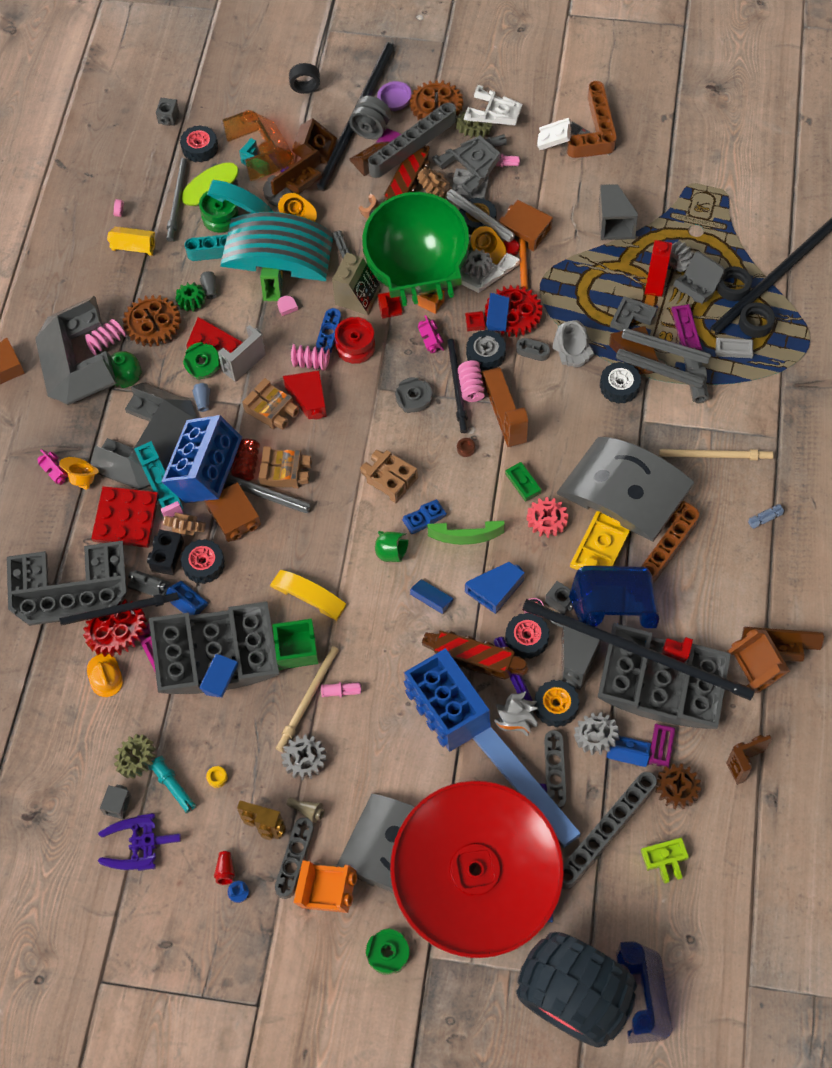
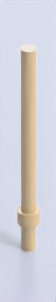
(753, 454)
(289, 731)

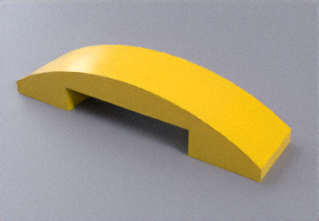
(309, 592)

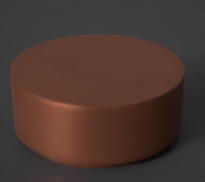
(466, 447)

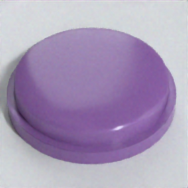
(395, 95)

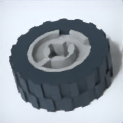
(494, 346)

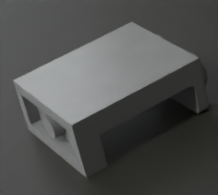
(243, 357)

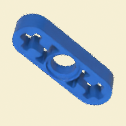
(326, 324)

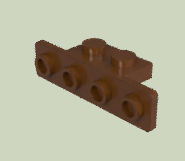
(299, 175)
(791, 642)

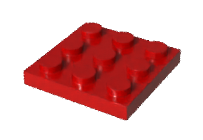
(125, 516)

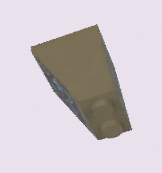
(355, 284)

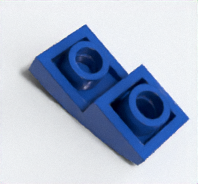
(428, 514)

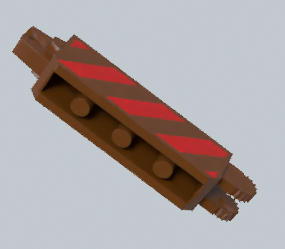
(406, 176)
(477, 655)

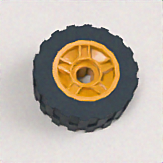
(564, 695)

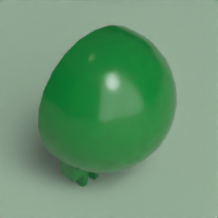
(416, 245)

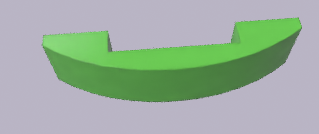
(466, 536)

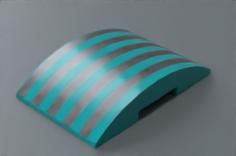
(278, 243)

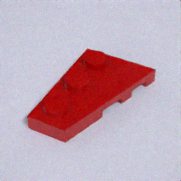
(209, 334)

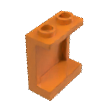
(325, 887)

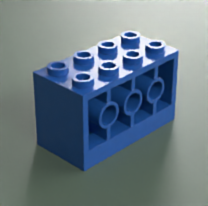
(202, 459)
(447, 700)

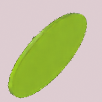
(199, 185)

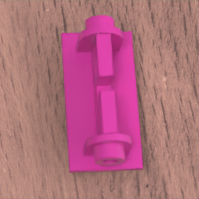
(428, 328)
(50, 461)

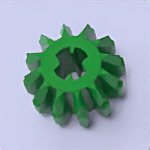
(190, 296)

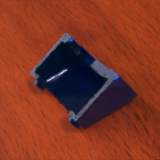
(614, 591)
(655, 1021)

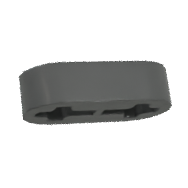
(532, 349)

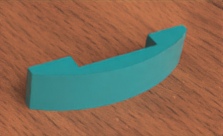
(242, 198)
(155, 472)

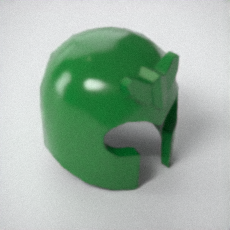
(387, 548)

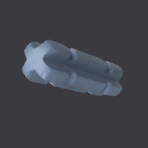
(766, 516)

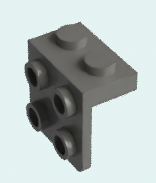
(700, 278)

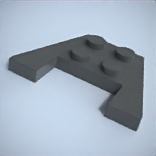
(476, 157)

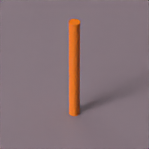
(523, 263)

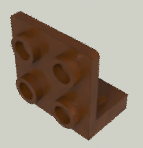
(739, 759)

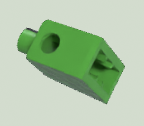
(271, 293)

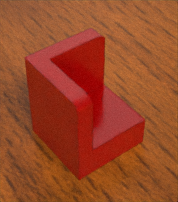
(389, 306)
(677, 649)

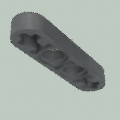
(558, 769)
(291, 857)

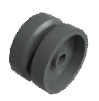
(370, 117)

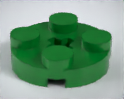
(205, 370)
(394, 962)

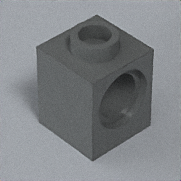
(167, 111)
(559, 590)
(116, 801)

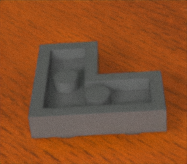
(632, 310)

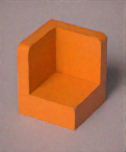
(430, 301)

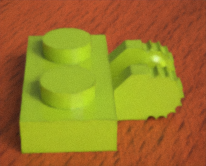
(665, 854)

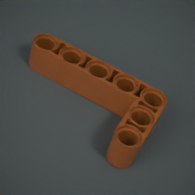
(604, 139)
(512, 421)
(672, 538)

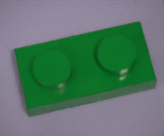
(523, 481)

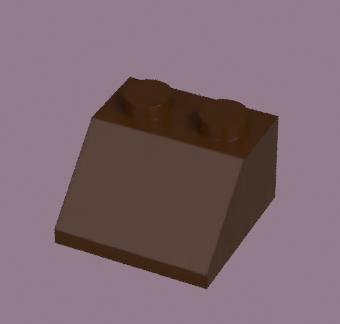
(312, 137)

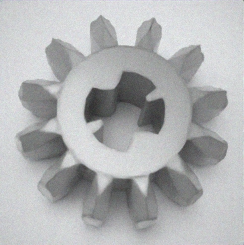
(680, 256)
(477, 263)

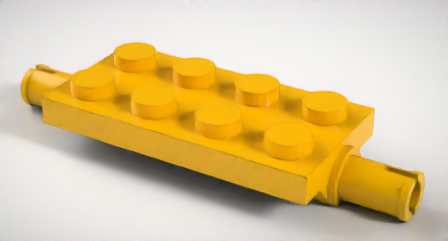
(600, 543)

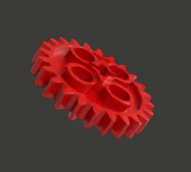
(517, 319)
(115, 631)

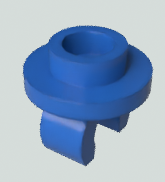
(238, 891)

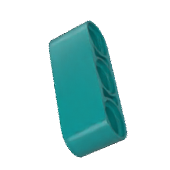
(205, 247)

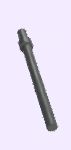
(172, 224)

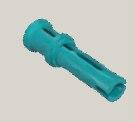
(166, 777)

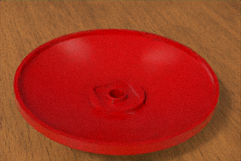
(517, 876)

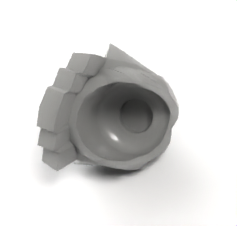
(572, 344)

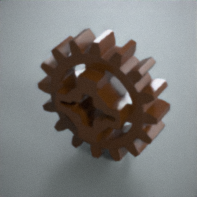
(687, 787)

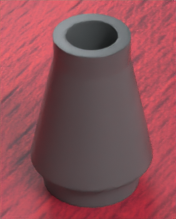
(209, 282)

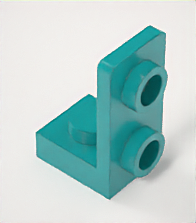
(248, 150)

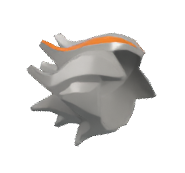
(516, 714)

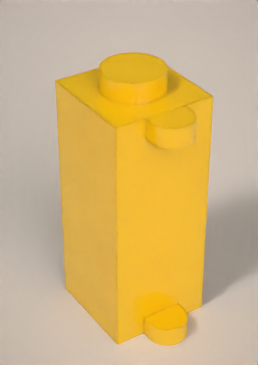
(132, 240)

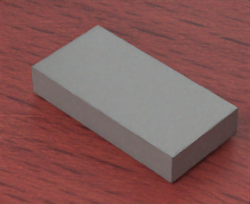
(734, 348)

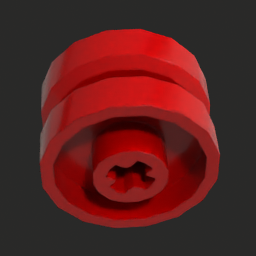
(354, 340)

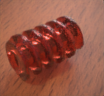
(245, 458)

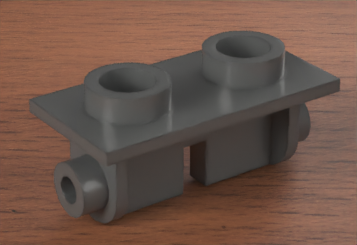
(147, 583)

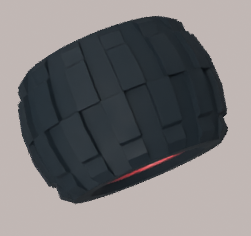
(577, 989)

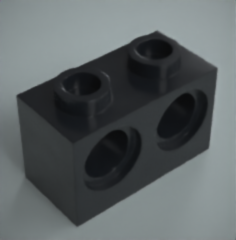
(168, 552)

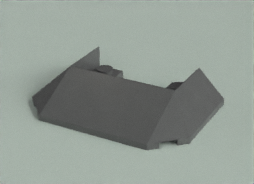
(62, 375)
(166, 419)
(40, 604)

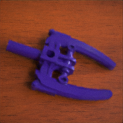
(147, 842)

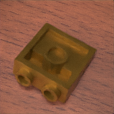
(267, 821)

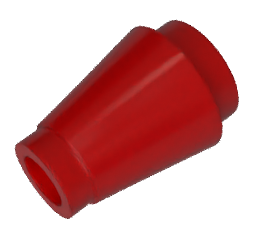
(224, 869)

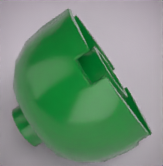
(125, 368)

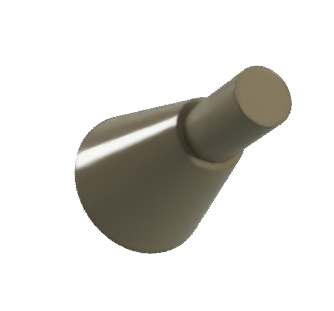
(311, 810)

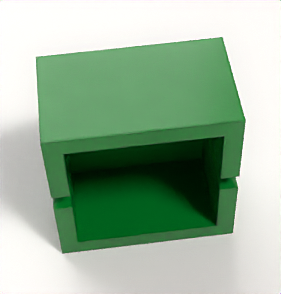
(296, 644)

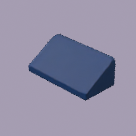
(497, 312)
(431, 596)
(188, 600)
(218, 676)
(630, 751)

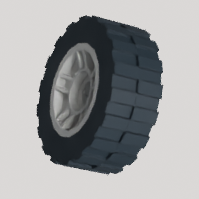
(612, 381)

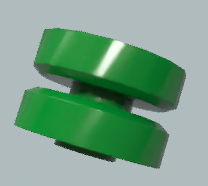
(217, 214)

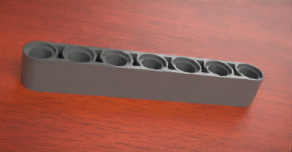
(412, 140)
(611, 820)

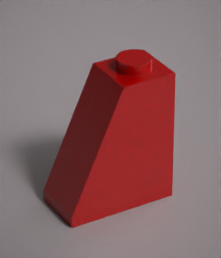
(658, 268)
(307, 393)

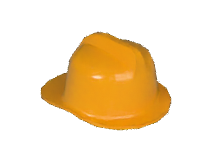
(296, 205)
(487, 239)
(79, 471)
(104, 675)

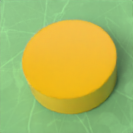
(217, 776)

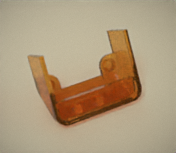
(274, 152)

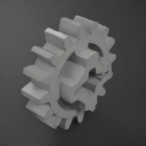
(594, 733)
(296, 752)

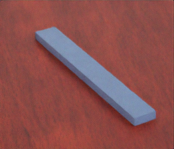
(525, 784)

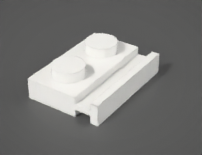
(554, 134)

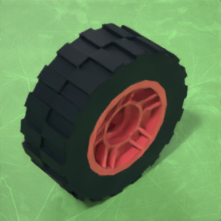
(199, 143)
(198, 552)
(532, 626)

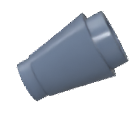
(202, 396)

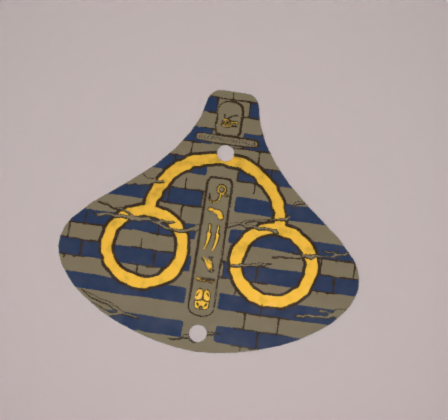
(595, 281)

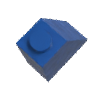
(495, 586)

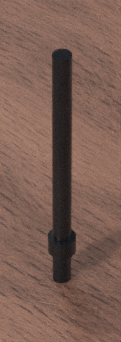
(461, 413)
(157, 600)

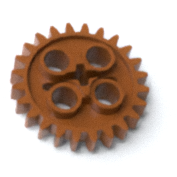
(423, 98)
(162, 313)

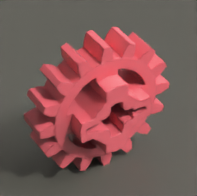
(547, 517)

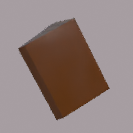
(360, 160)

